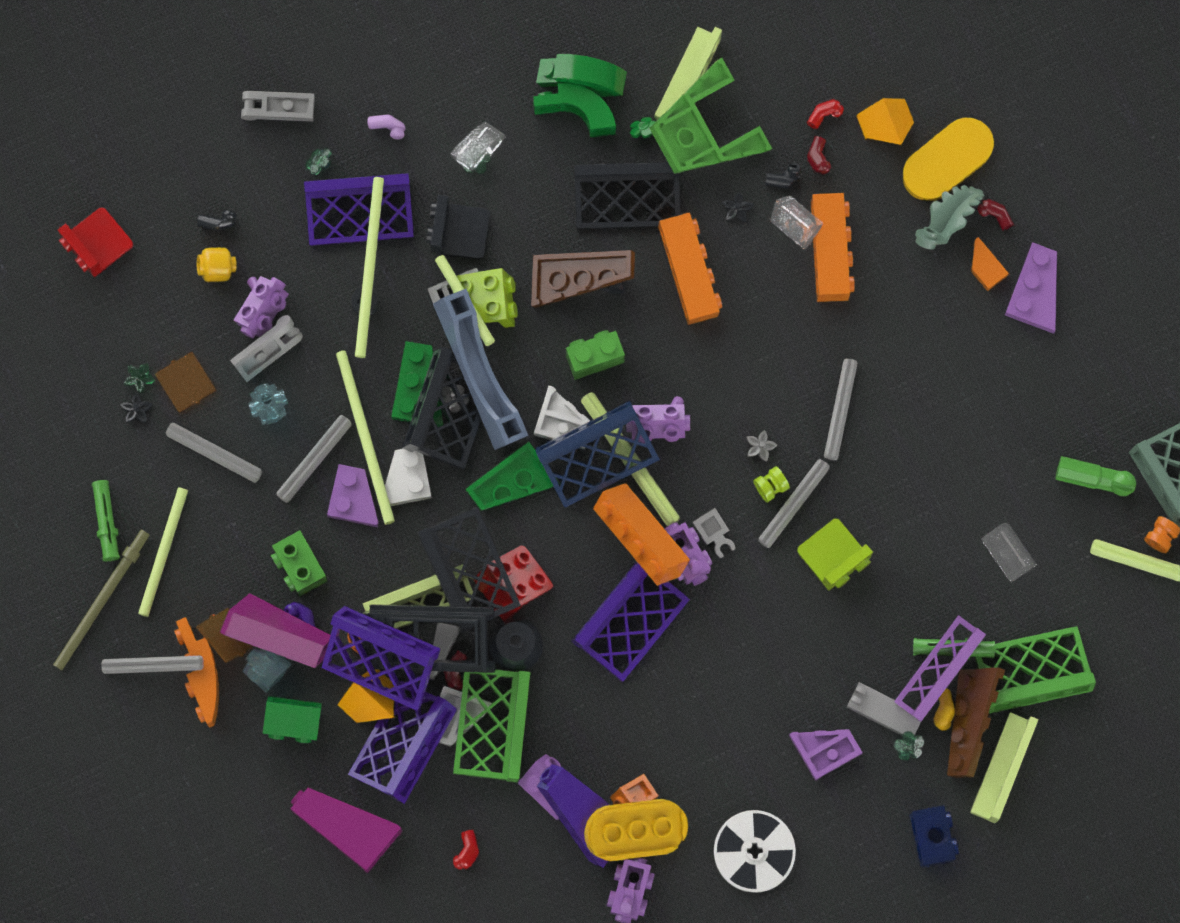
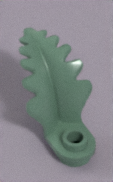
(948, 216)

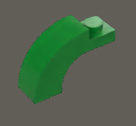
(585, 71)
(581, 102)

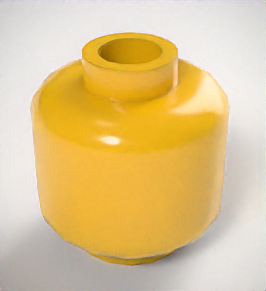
(215, 264)

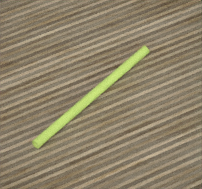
(369, 267)
(365, 437)

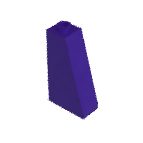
(572, 804)

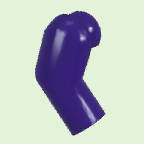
(301, 612)

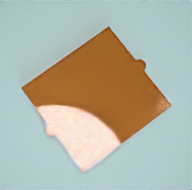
(185, 382)
(225, 646)

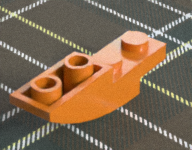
(202, 683)

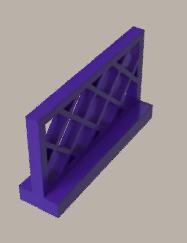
(352, 187)
(612, 605)
(381, 637)
(418, 748)

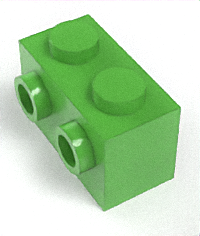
(594, 354)
(299, 564)

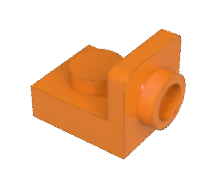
(635, 791)

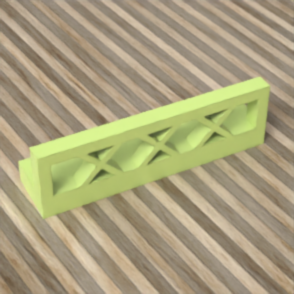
(691, 66)
(416, 591)
(1003, 767)

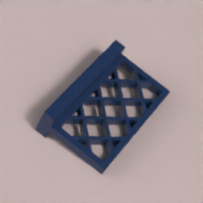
(587, 433)

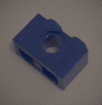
(929, 852)

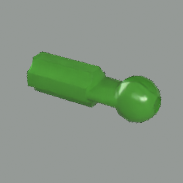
(1095, 476)

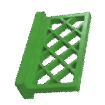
(1046, 689)
(515, 725)

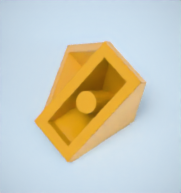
(886, 120)
(365, 704)

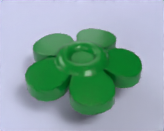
(642, 127)

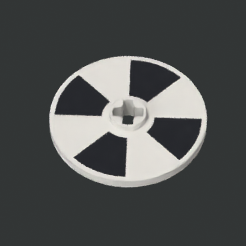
(740, 867)

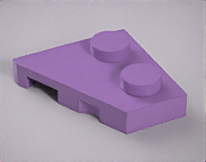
(352, 497)
(825, 750)

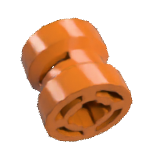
(1162, 534)

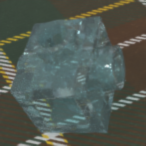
(269, 412)
(265, 668)

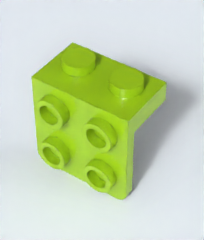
(492, 295)
(834, 554)

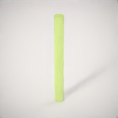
(456, 286)

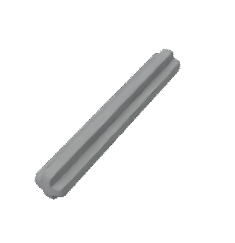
(840, 409)
(214, 452)
(314, 458)
(794, 503)
(152, 664)

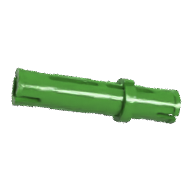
(107, 531)
(925, 646)

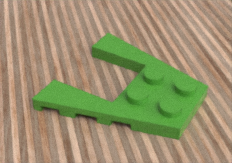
(686, 137)

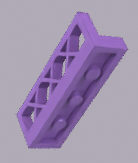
(948, 674)

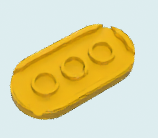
(948, 159)
(635, 830)

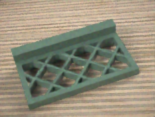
(1156, 474)

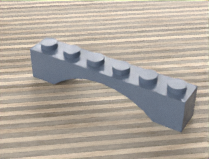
(462, 331)

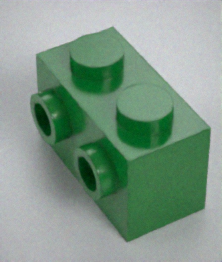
(292, 719)

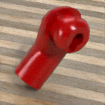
(823, 109)
(468, 853)

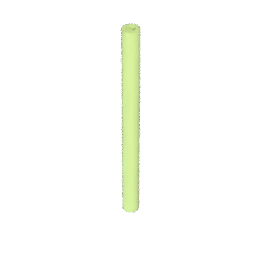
(163, 551)

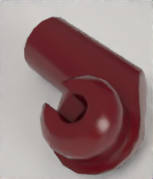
(816, 158)
(997, 210)
(453, 679)

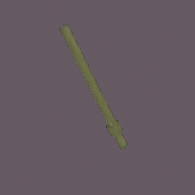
(130, 556)

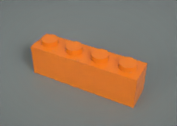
(830, 248)
(689, 268)
(641, 534)

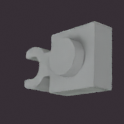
(711, 528)

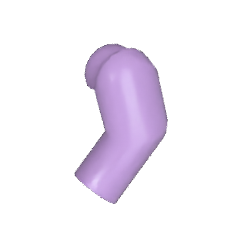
(387, 121)

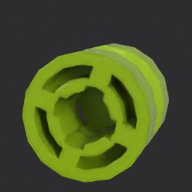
(771, 484)

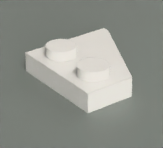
(407, 478)

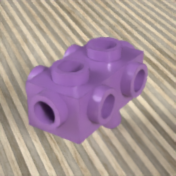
(261, 306)
(661, 421)
(699, 561)
(628, 898)

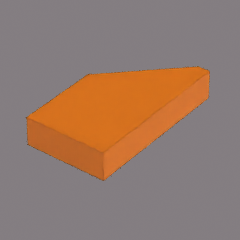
(986, 266)

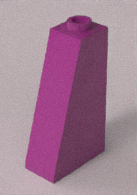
(275, 631)
(348, 828)

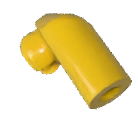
(945, 711)

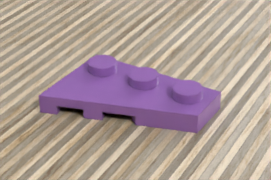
(1036, 290)

